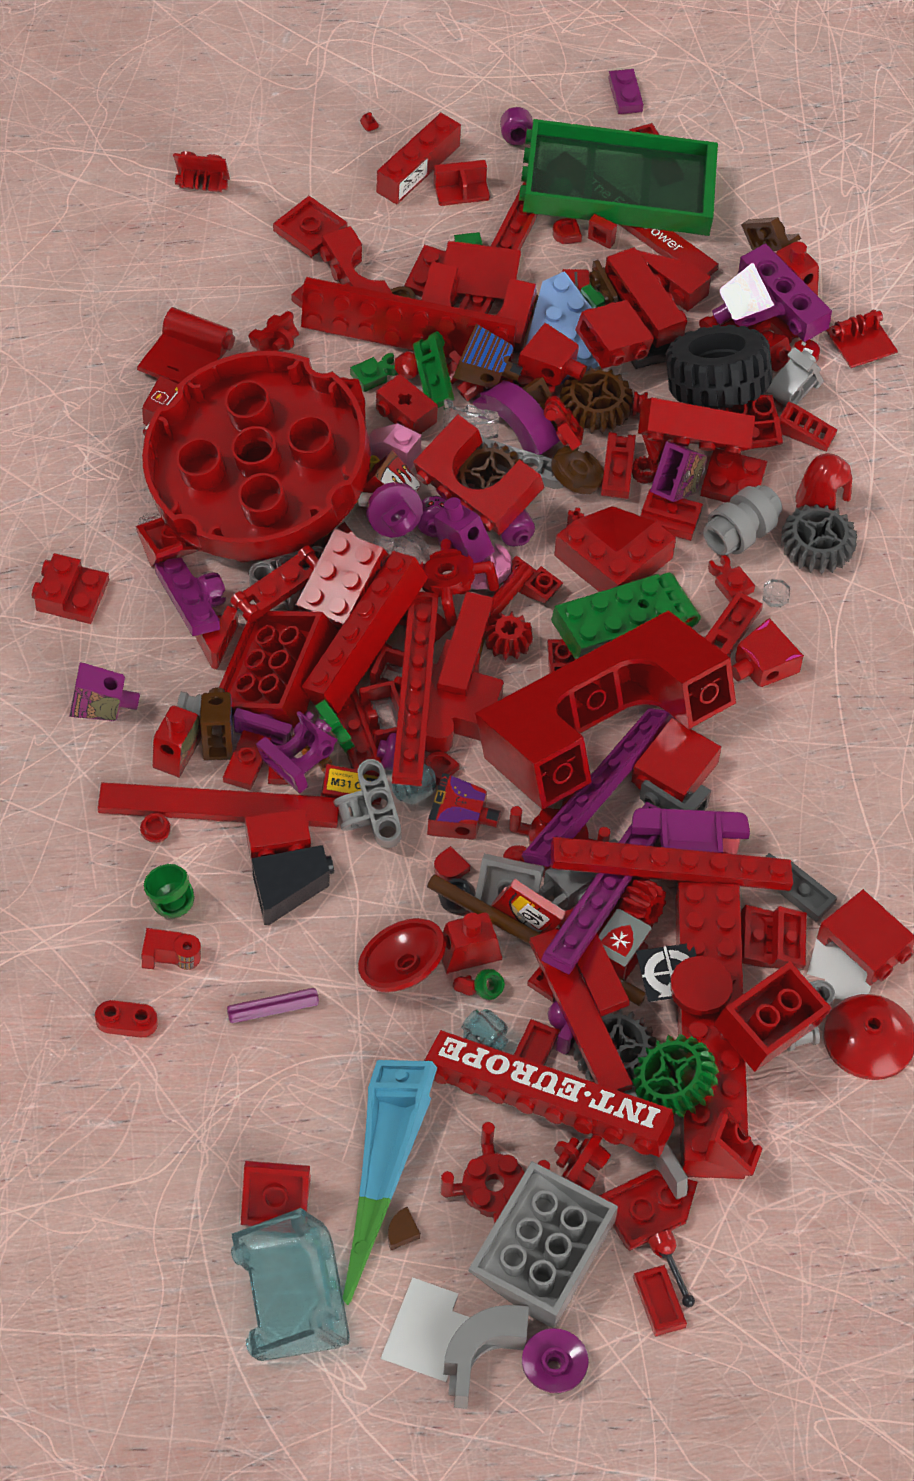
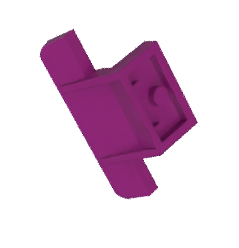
(691, 828)

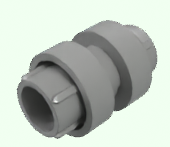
(742, 520)

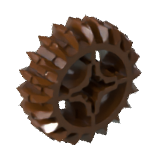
(598, 399)
(488, 458)

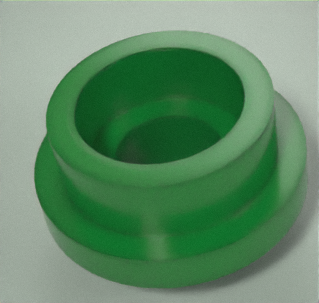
(496, 984)

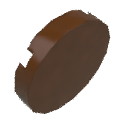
(577, 470)

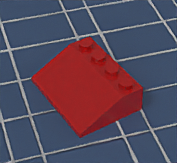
(275, 661)

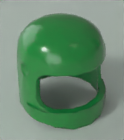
(169, 891)

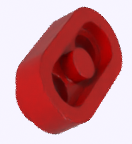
(125, 1020)

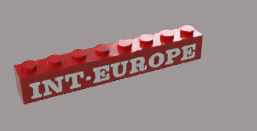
(551, 1094)

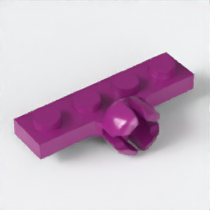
(192, 595)

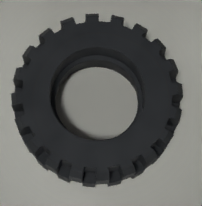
(719, 366)

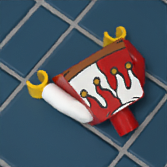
(385, 471)

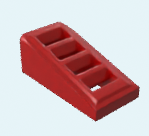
(800, 416)

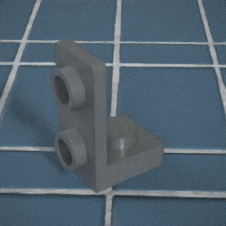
(693, 801)

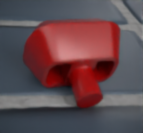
(369, 122)
(464, 985)

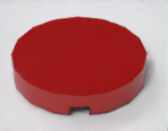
(701, 985)

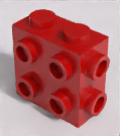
(614, 334)

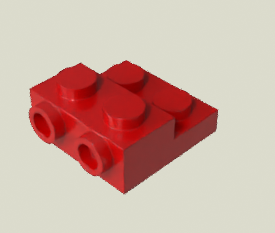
(69, 589)

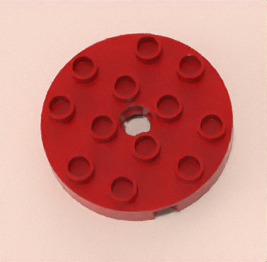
(267, 506)

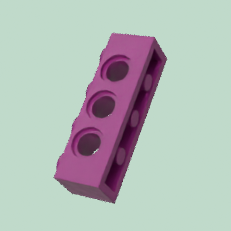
(799, 305)

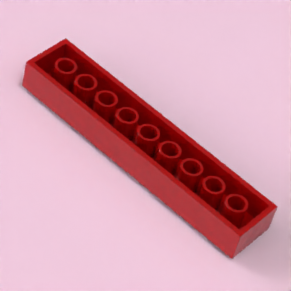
(711, 922)

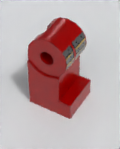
(170, 948)

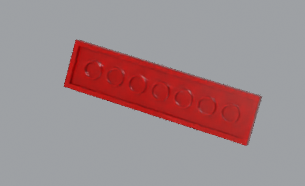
(393, 318)

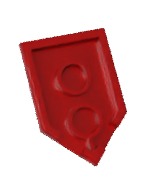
(648, 1208)

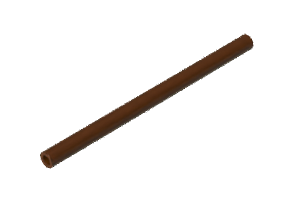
(507, 923)

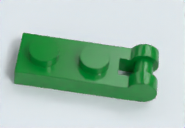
(433, 368)

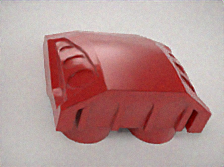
(766, 424)

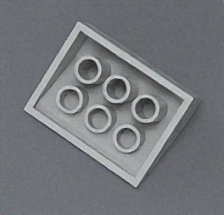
(544, 1243)

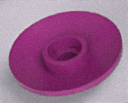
(555, 1346)

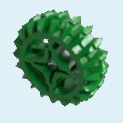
(694, 1072)

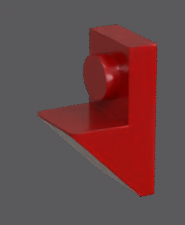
(216, 643)

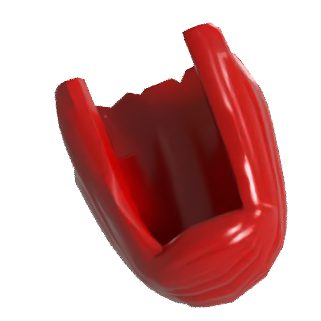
(822, 480)

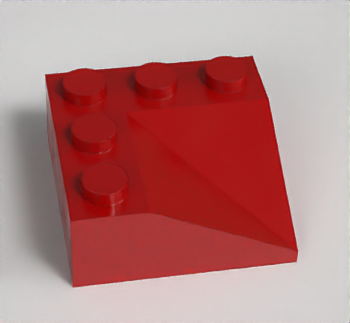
(614, 547)

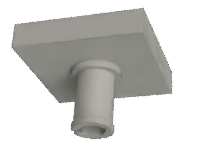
(499, 872)

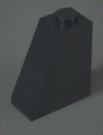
(289, 879)

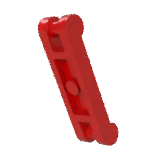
(275, 586)

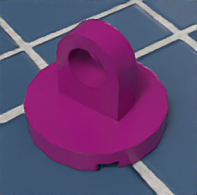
(394, 509)

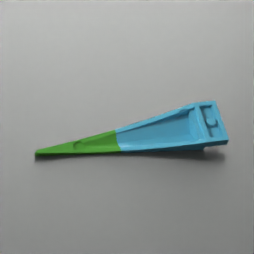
(394, 1115)

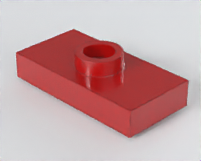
(245, 761)

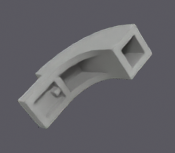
(487, 1330)

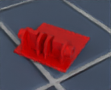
(200, 166)
(861, 338)

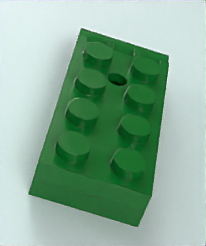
(613, 612)

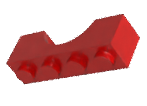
(343, 253)

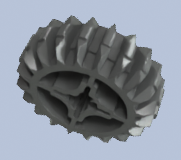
(818, 538)
(629, 1049)

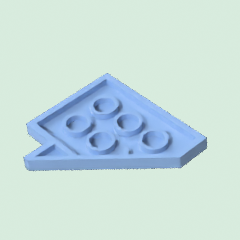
(561, 307)

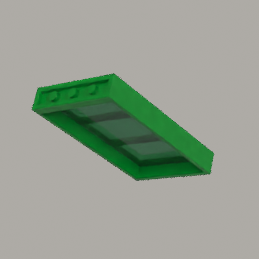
(619, 177)

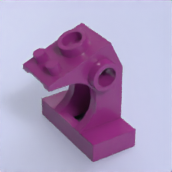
(282, 758)

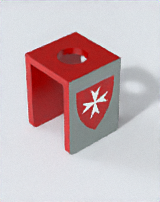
(622, 939)

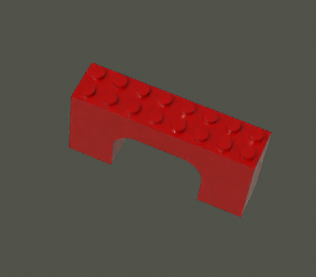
(537, 729)

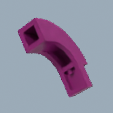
(522, 414)

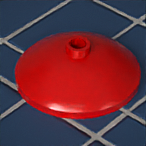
(402, 955)
(864, 1050)

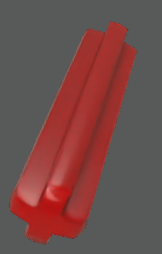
(510, 588)

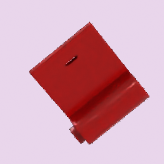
(186, 346)

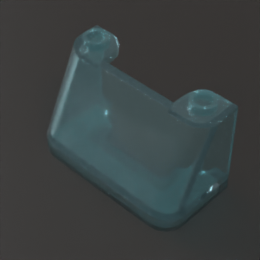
(292, 1286)

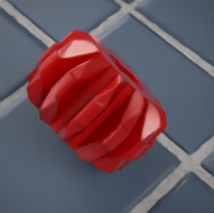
(508, 635)
(644, 901)

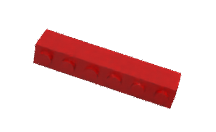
(365, 631)

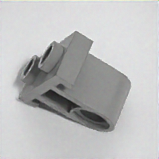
(796, 378)

